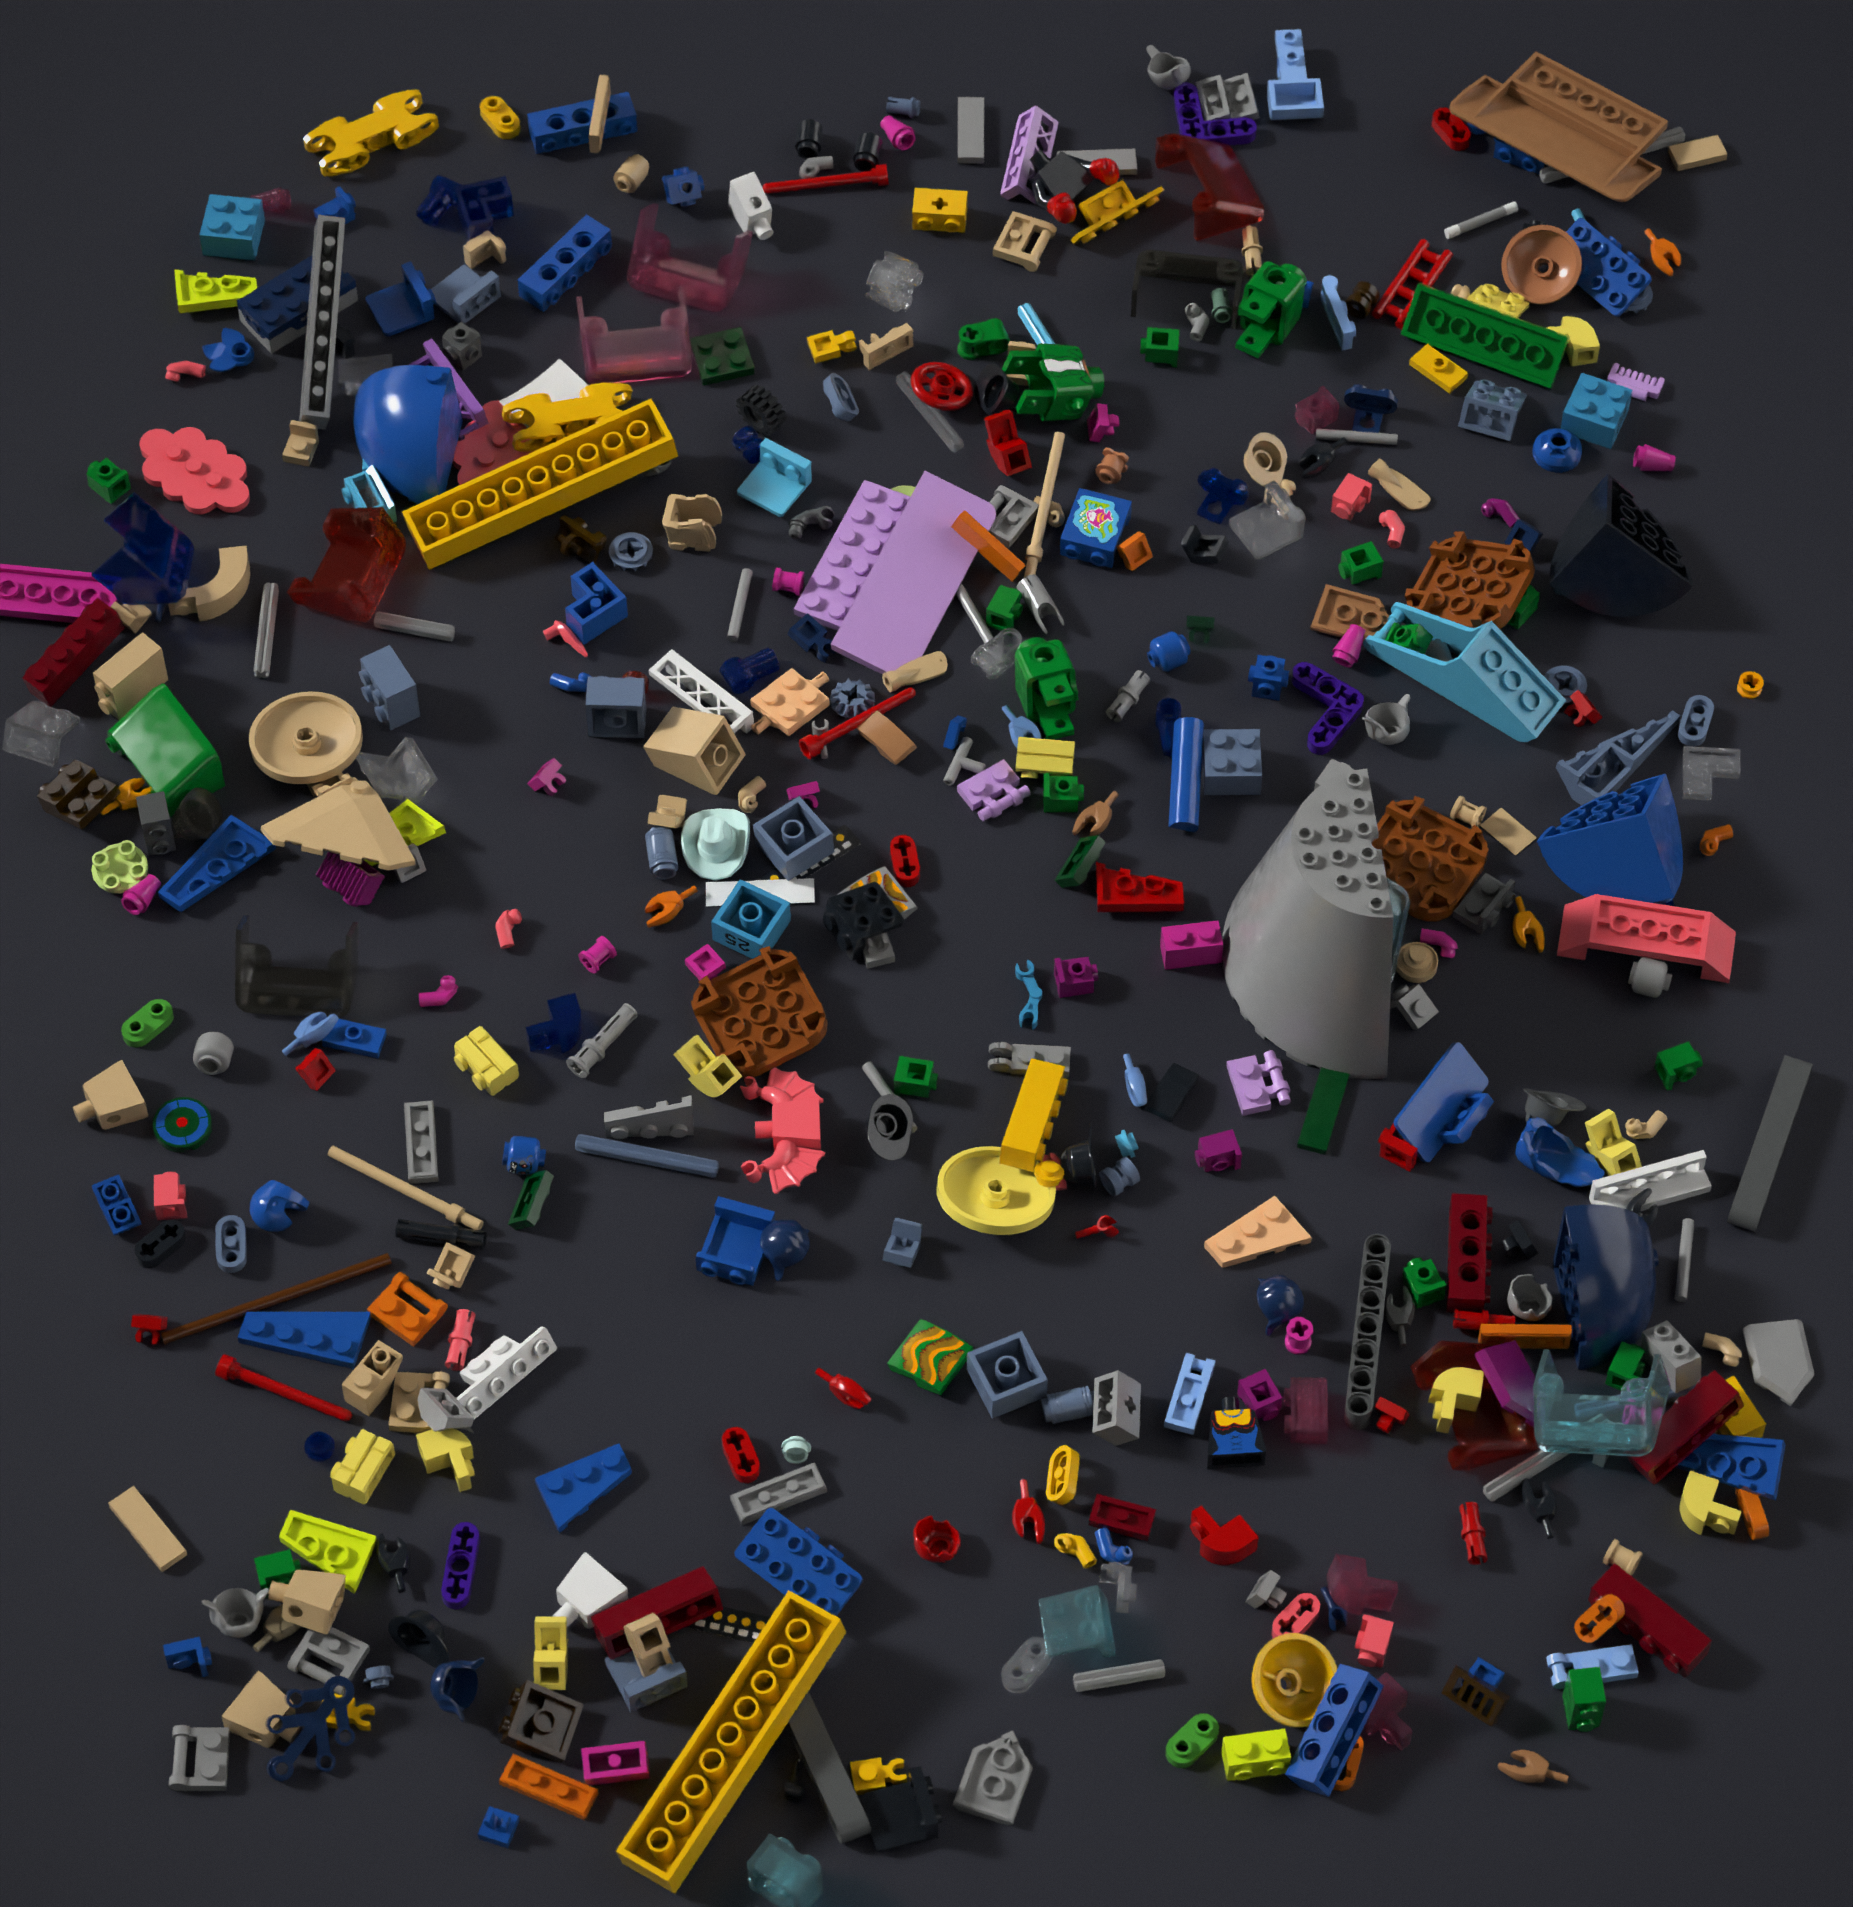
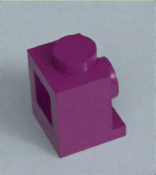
(1075, 976)
(1218, 1152)
(1260, 1387)

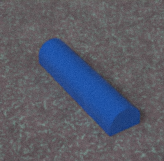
(1186, 774)

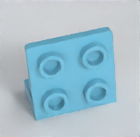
(776, 479)

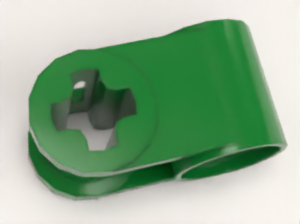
(985, 337)

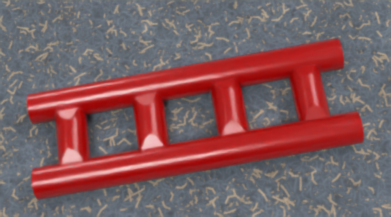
(1409, 270)

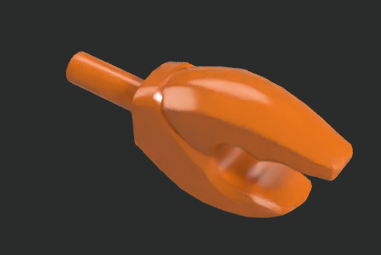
(1661, 250)
(670, 903)

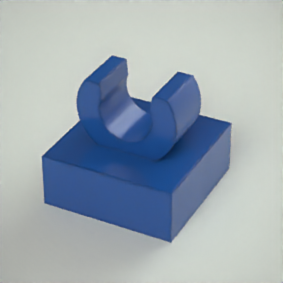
(498, 1827)

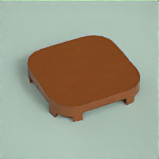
(1473, 581)
(1429, 857)
(760, 1012)

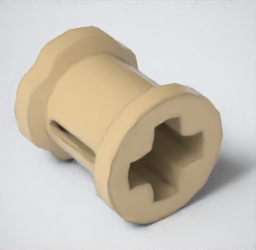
(1468, 812)
(1622, 1557)

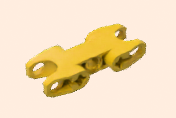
(354, 141)
(556, 420)

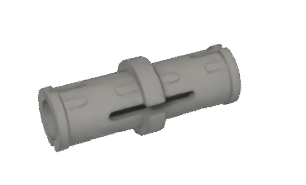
(1128, 696)

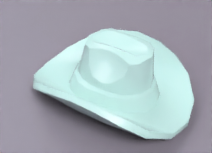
(715, 842)

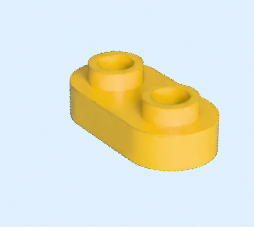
(496, 113)
(1062, 1475)

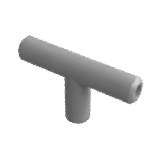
(960, 761)

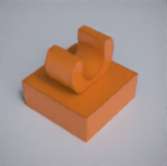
(1135, 551)

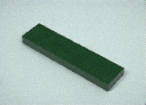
(1323, 1111)

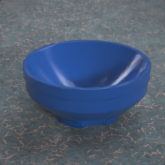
(1557, 458)

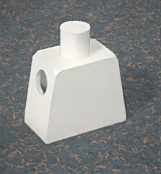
(750, 205)
(588, 1591)

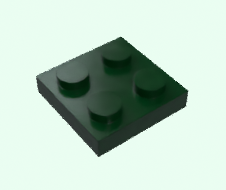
(722, 356)

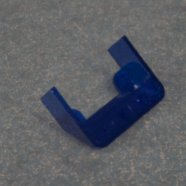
(154, 557)

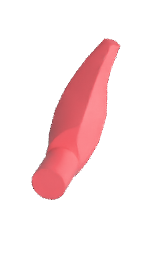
(567, 635)

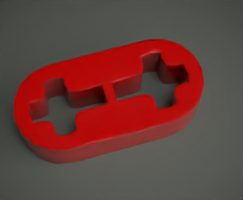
(1447, 130)
(910, 860)
(734, 1457)

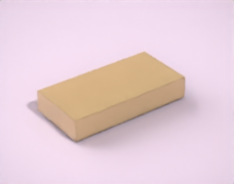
(1697, 153)

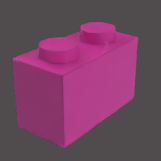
(1191, 945)
(615, 1763)

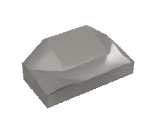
(443, 1410)

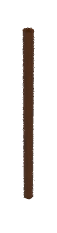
(276, 1298)

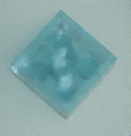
(784, 1874)

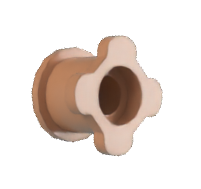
(1112, 465)

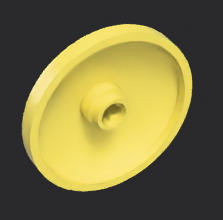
(992, 1195)

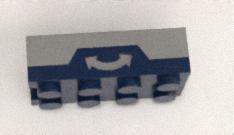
(279, 308)

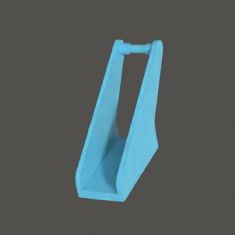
(1486, 677)

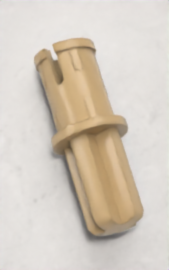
(1251, 250)

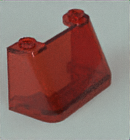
(356, 566)

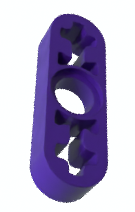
(466, 1577)

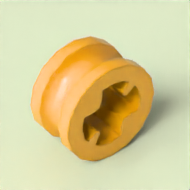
(1745, 690)

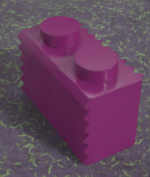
(353, 881)

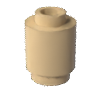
(631, 173)

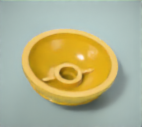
(1307, 1672)

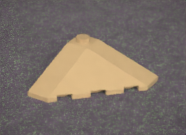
(344, 822)

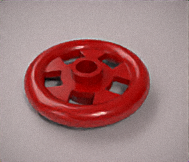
(942, 386)

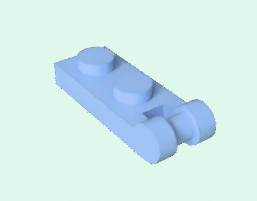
(1337, 312)
(1189, 1394)
(1614, 1663)

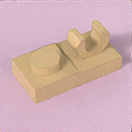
(887, 347)

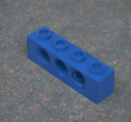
(571, 123)
(565, 263)
(1334, 1730)

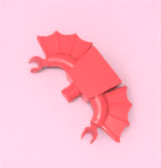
(793, 1129)

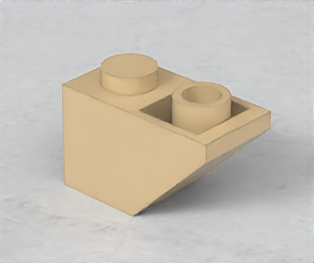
(372, 1378)

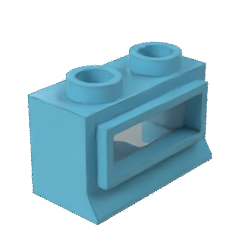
(368, 491)

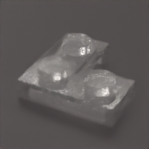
(1702, 764)

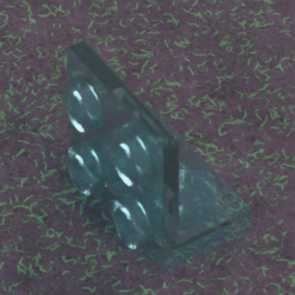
(1077, 1622)

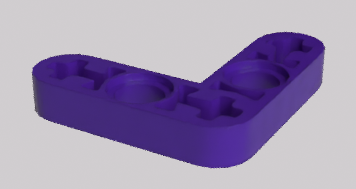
(1204, 129)
(1337, 707)

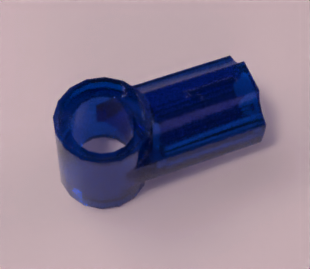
(438, 201)
(743, 673)
(1166, 724)

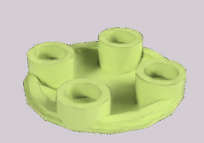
(119, 867)

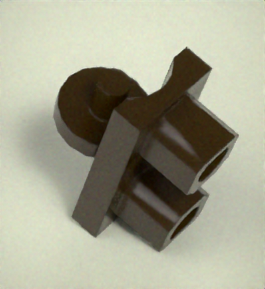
(578, 540)

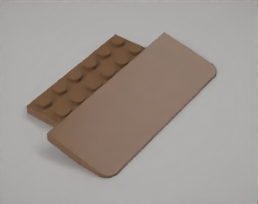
(1567, 125)

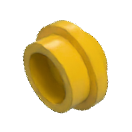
(1048, 1173)

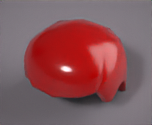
(936, 1540)

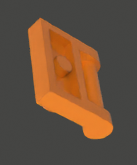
(402, 1317)

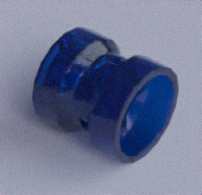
(747, 441)

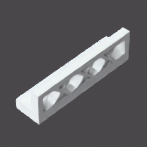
(702, 688)
(1668, 1180)

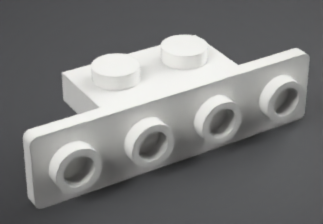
(502, 1368)

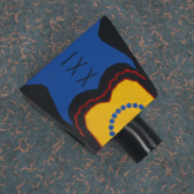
(1234, 1437)

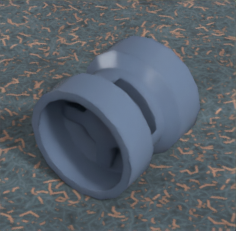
(1119, 1176)

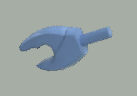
(1020, 726)
(312, 1030)
(1134, 1083)

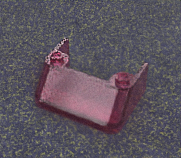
(659, 274)
(636, 353)

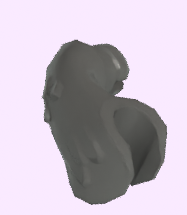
(815, 516)

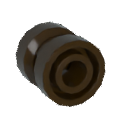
(1362, 299)

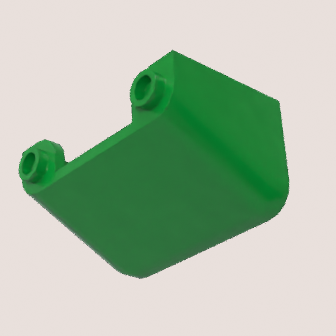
(166, 747)

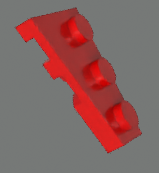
(1132, 893)

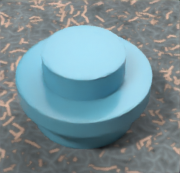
(1126, 1143)

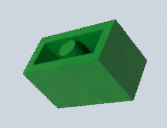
(1584, 1699)

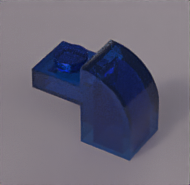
(561, 1029)

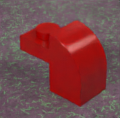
(1004, 444)
(1223, 1544)

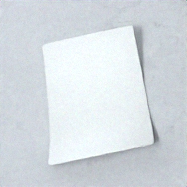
(557, 382)

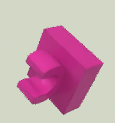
(1101, 423)
(545, 775)
(805, 792)
(705, 963)

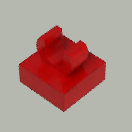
(1584, 707)
(315, 1069)
(148, 1323)
(1390, 1414)

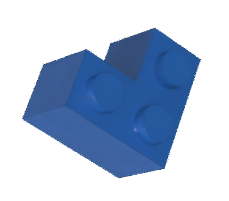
(597, 604)

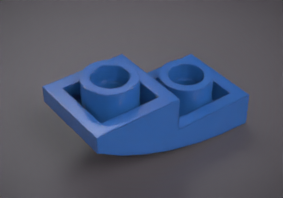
(116, 1205)

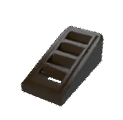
(1500, 1698)

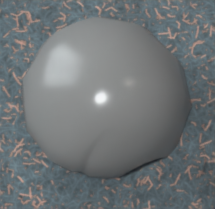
(1529, 1299)

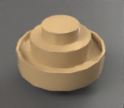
(1417, 962)

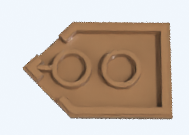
(1343, 607)

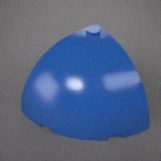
(409, 428)
(1620, 844)

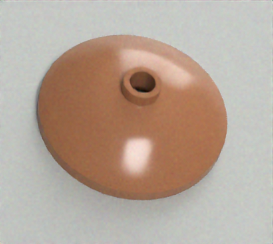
(1539, 247)

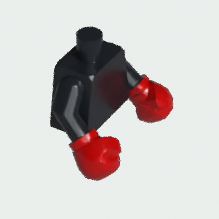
(1064, 179)

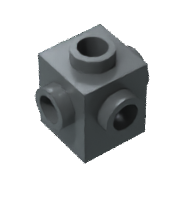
(462, 345)

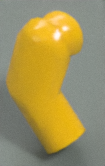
(1075, 1546)

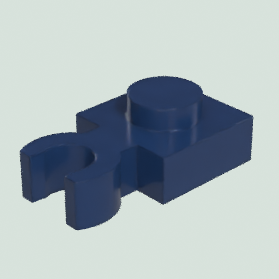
(810, 635)

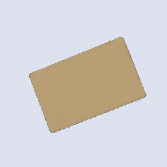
(1508, 831)

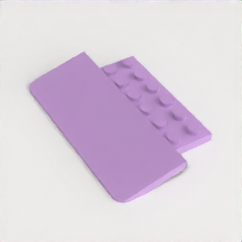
(893, 570)

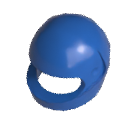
(269, 1203)

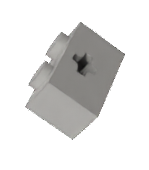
(1679, 1357)
(1116, 1408)

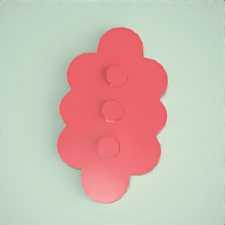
(487, 446)
(194, 470)

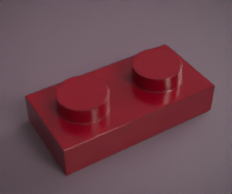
(1122, 1517)

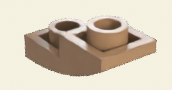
(887, 737)

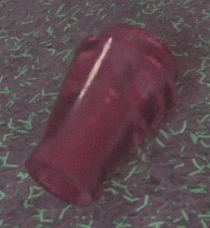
(275, 200)

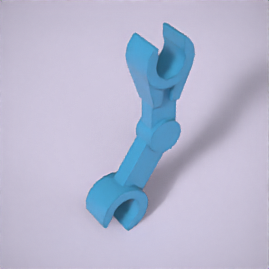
(1035, 994)

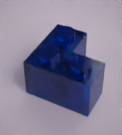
(482, 204)

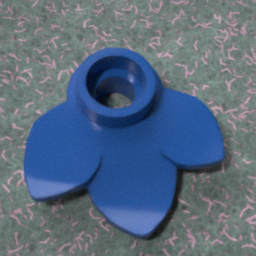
(230, 352)

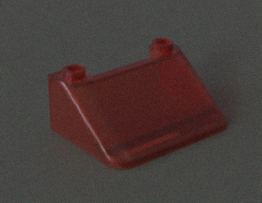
(1228, 194)
(1482, 1435)

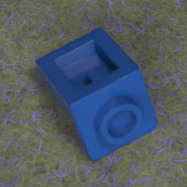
(341, 206)
(185, 1652)

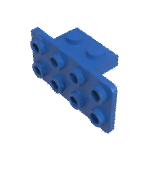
(1606, 271)
(1445, 1104)
(798, 1562)

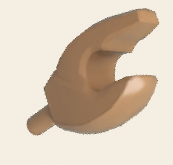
(1098, 813)
(1534, 1771)

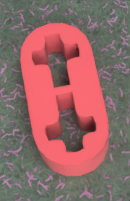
(1291, 1612)

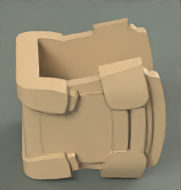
(690, 521)

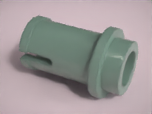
(1221, 310)

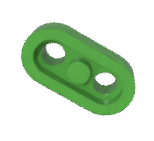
(149, 1023)
(1193, 1739)

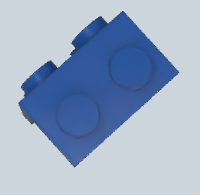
(403, 304)

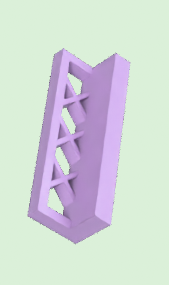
(1023, 147)

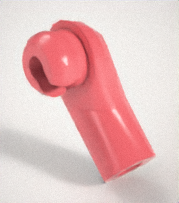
(184, 367)
(1396, 526)
(505, 925)

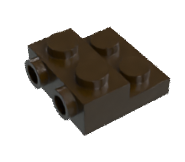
(77, 794)
(540, 1721)

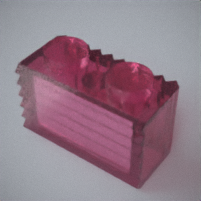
(1307, 1410)

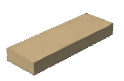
(599, 114)
(147, 1529)

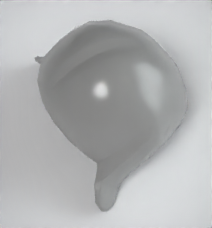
(1166, 69)
(1388, 721)
(236, 1611)

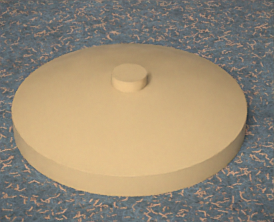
(305, 737)

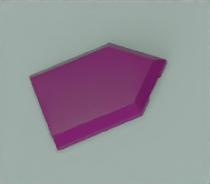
(1509, 1377)

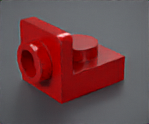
(1397, 1150)

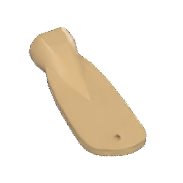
(1399, 486)
(916, 671)

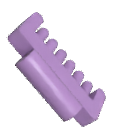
(1640, 389)

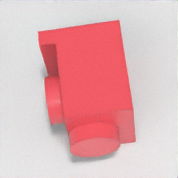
(1351, 497)
(169, 1196)
(1373, 1640)

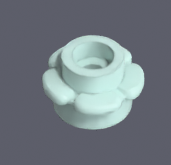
(795, 1449)

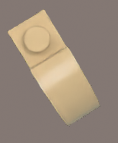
(222, 591)

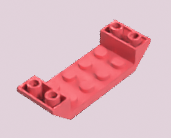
(1648, 932)

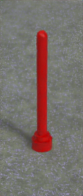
(877, 176)
(813, 744)
(229, 1368)

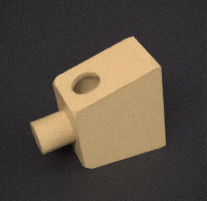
(112, 1098)
(310, 1599)
(251, 1709)

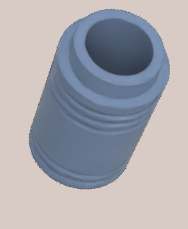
(661, 852)
(1068, 1405)

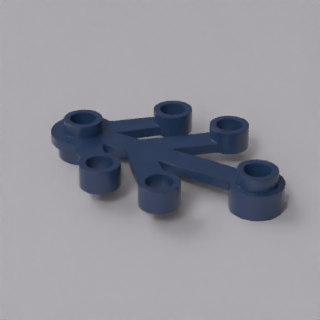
(313, 1724)

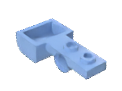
(1293, 94)

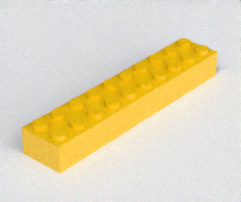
(540, 483)
(731, 1742)

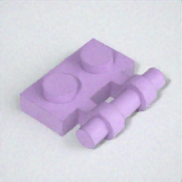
(990, 784)
(1250, 1086)

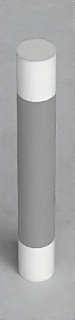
(1481, 220)

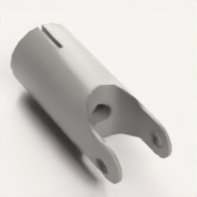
(1038, 600)

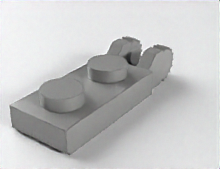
(1022, 1054)

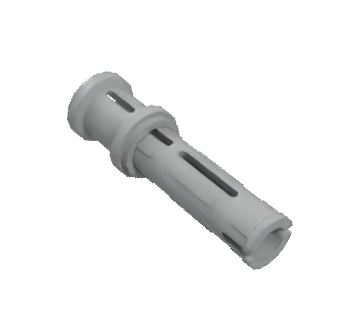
(594, 1049)

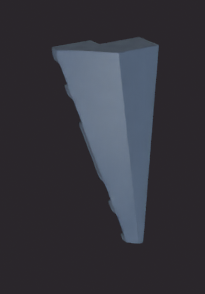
(1613, 760)

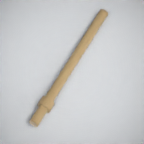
(1034, 551)
(452, 1211)

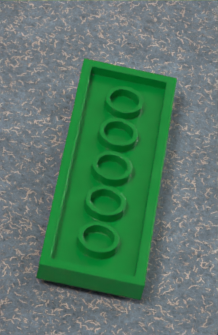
(1485, 335)

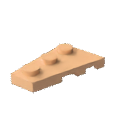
(1256, 1233)

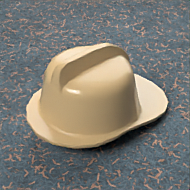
(1265, 459)

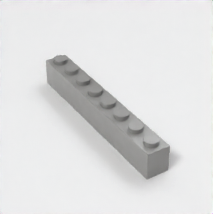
(322, 321)

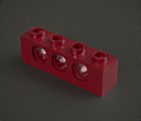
(1468, 1211)

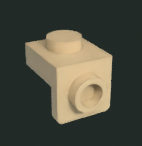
(482, 248)
(451, 1267)

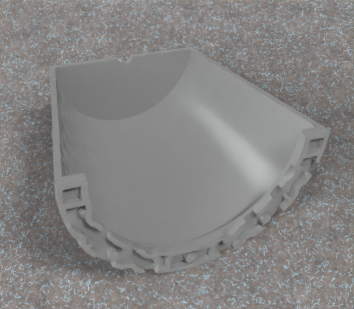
(1316, 935)

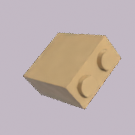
(129, 676)

